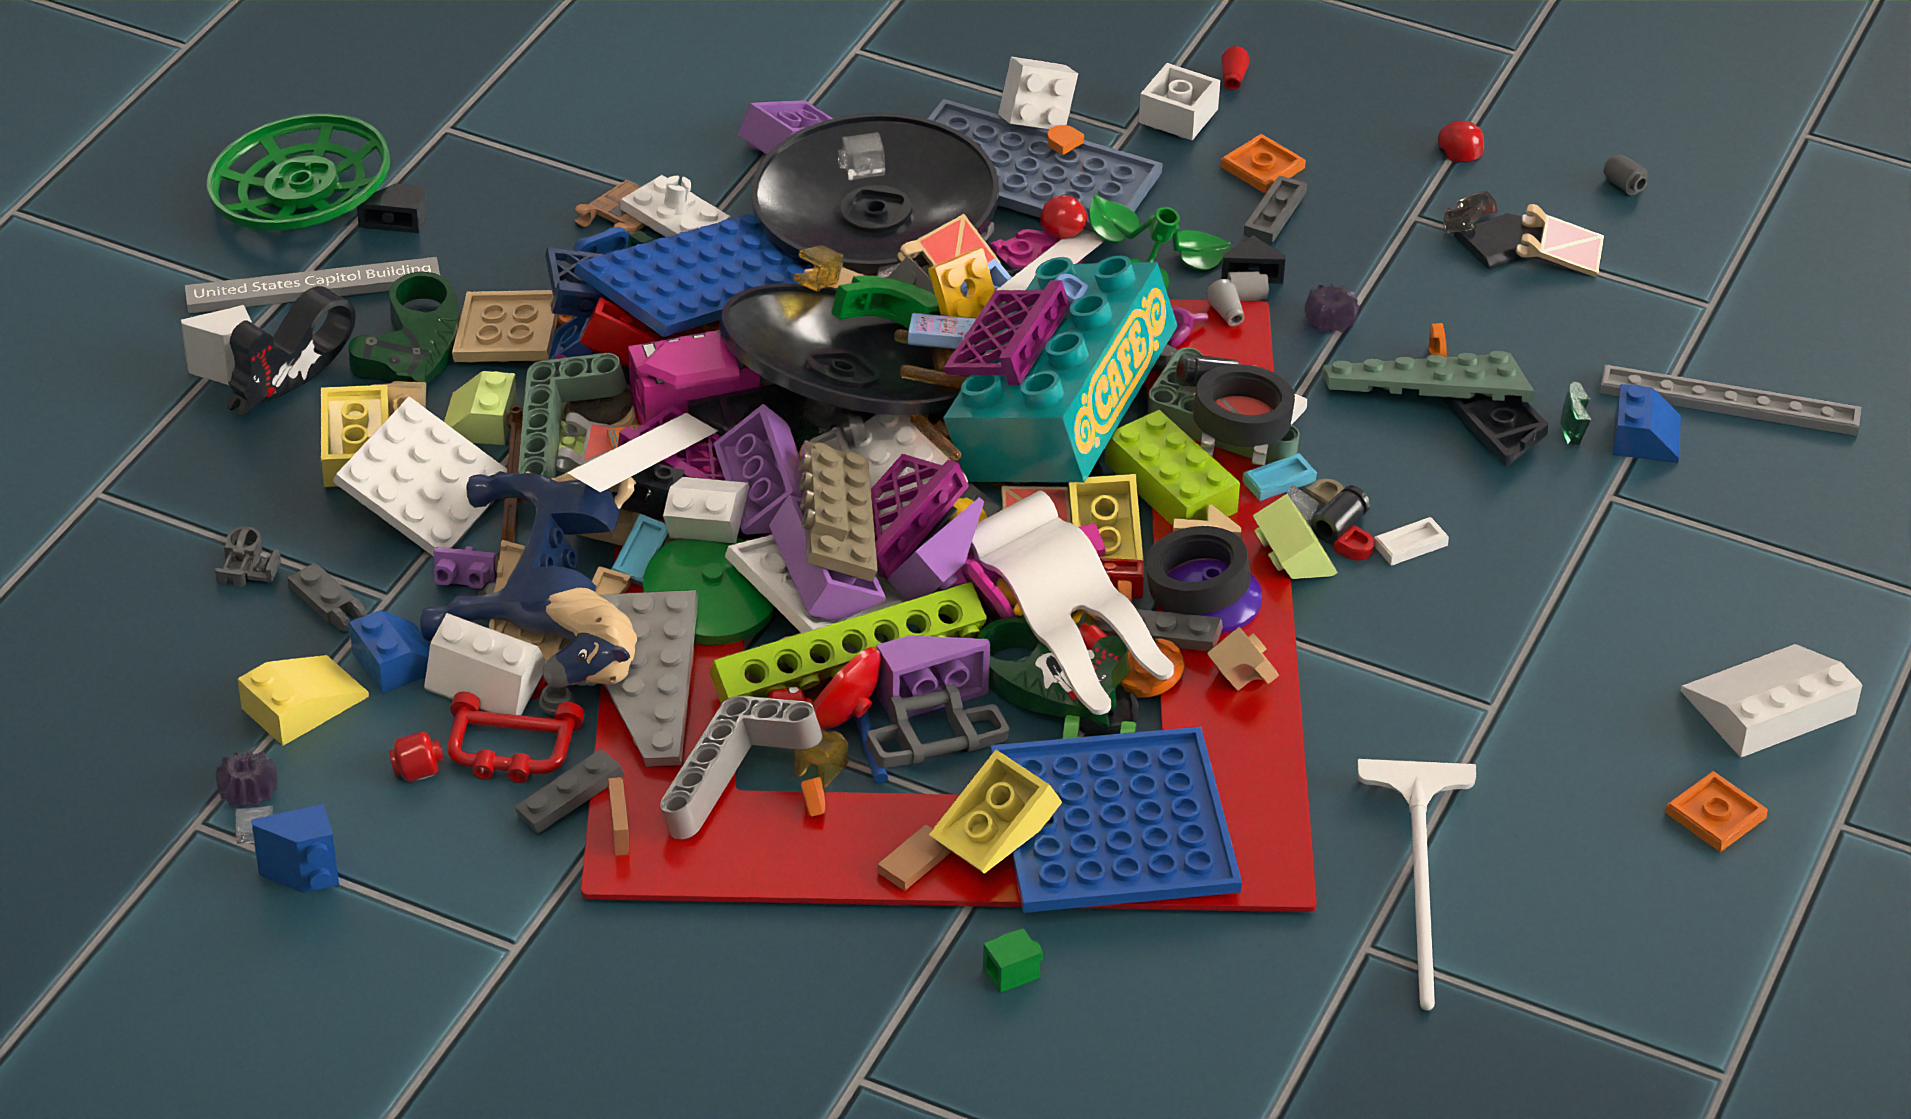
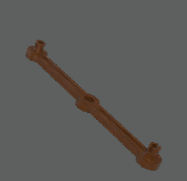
(514, 422)

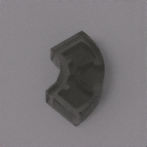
(1468, 212)

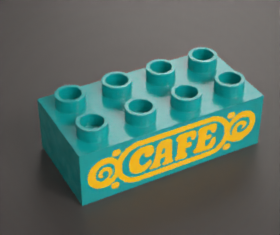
(1078, 385)

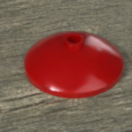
(849, 690)

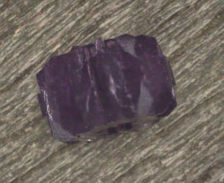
(1331, 308)
(246, 778)

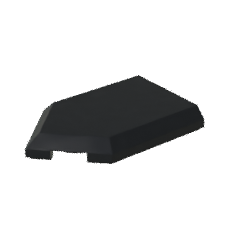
(1497, 239)

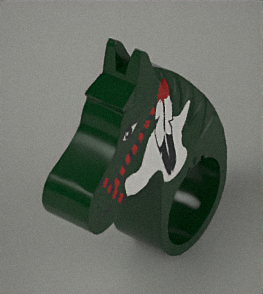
(1039, 681)

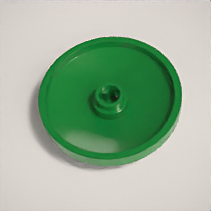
(727, 601)

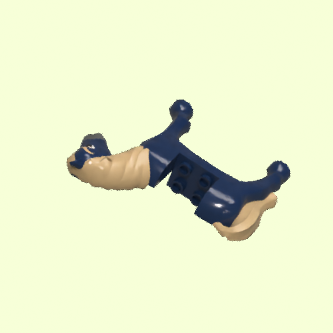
(543, 589)

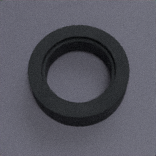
(1238, 428)
(1199, 596)

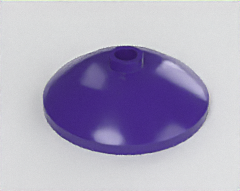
(1233, 616)

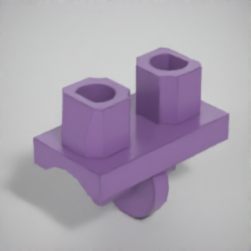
(464, 567)

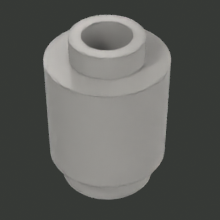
(1250, 285)

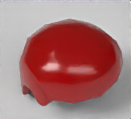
(1461, 141)
(1063, 217)

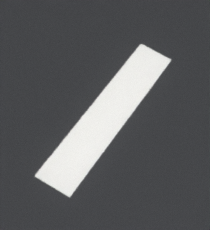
(1072, 248)
(642, 452)

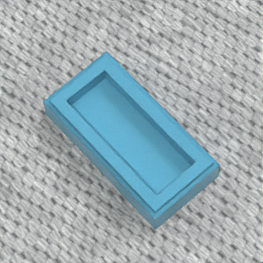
(1279, 476)
(641, 545)

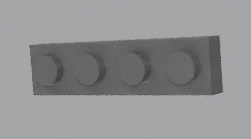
(1183, 630)

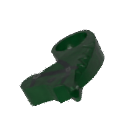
(421, 340)

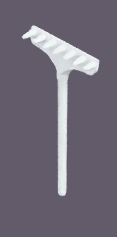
(1418, 784)

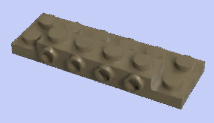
(837, 510)

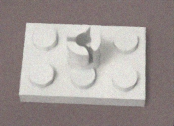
(670, 207)

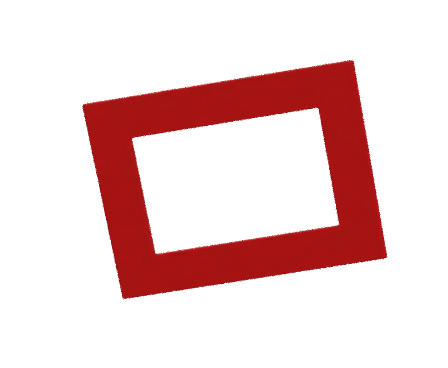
(775, 852)

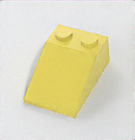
(348, 422)
(1115, 510)
(297, 695)
(996, 813)

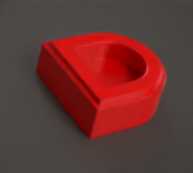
(1355, 544)

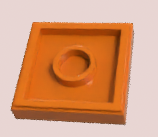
(1261, 162)
(1716, 811)

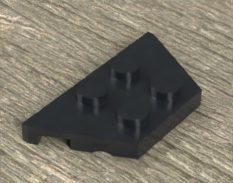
(729, 409)
(1503, 426)

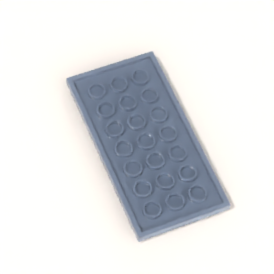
(1035, 173)

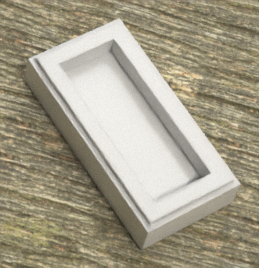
(1411, 541)

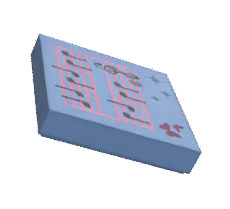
(938, 330)

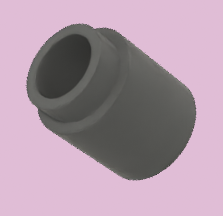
(1626, 174)

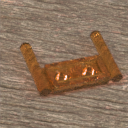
(938, 375)
(939, 436)

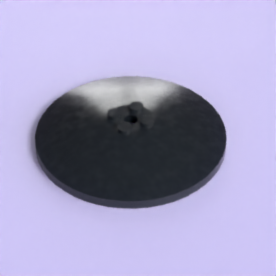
(927, 182)
(848, 363)

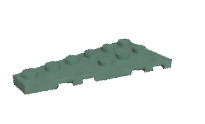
(1435, 376)

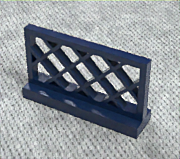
(575, 296)

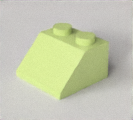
(481, 407)
(1292, 541)

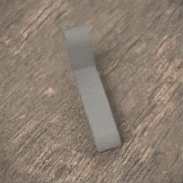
(720, 750)

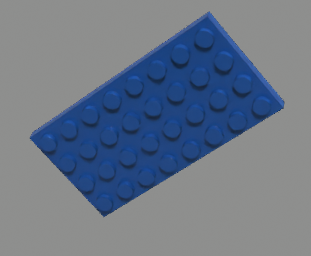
(691, 274)

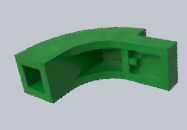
(883, 299)

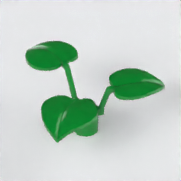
(1115, 221)

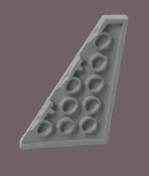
(656, 690)

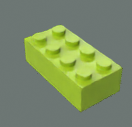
(1171, 469)

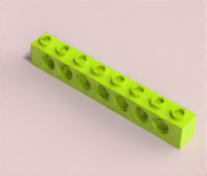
(956, 602)

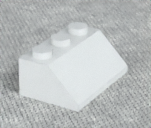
(485, 663)

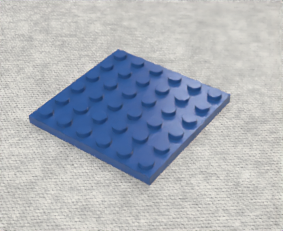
(1131, 823)

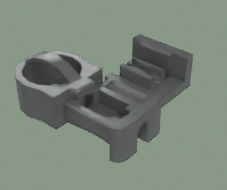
(246, 560)

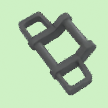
(959, 720)

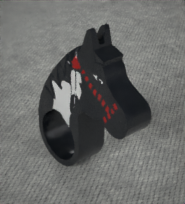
(294, 355)

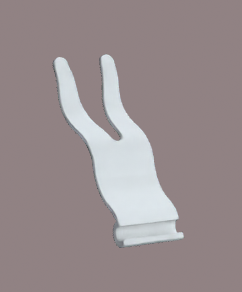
(1054, 574)

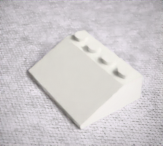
(1775, 698)

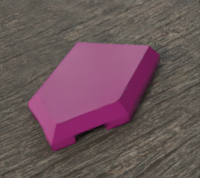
(1024, 247)
(691, 363)
(988, 594)

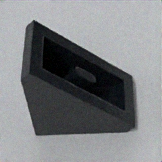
(1254, 256)

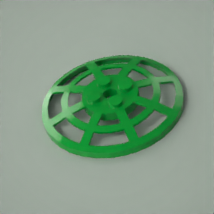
(298, 180)

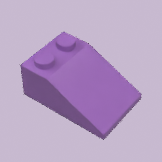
(773, 122)
(937, 561)
(928, 664)

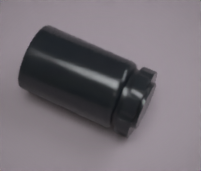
(1192, 367)
(1340, 514)

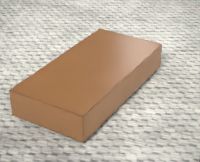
(618, 816)
(912, 859)

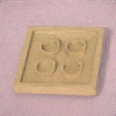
(505, 327)

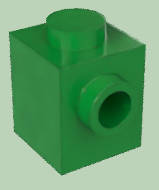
(1012, 960)

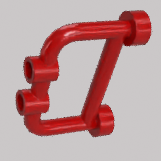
(466, 711)

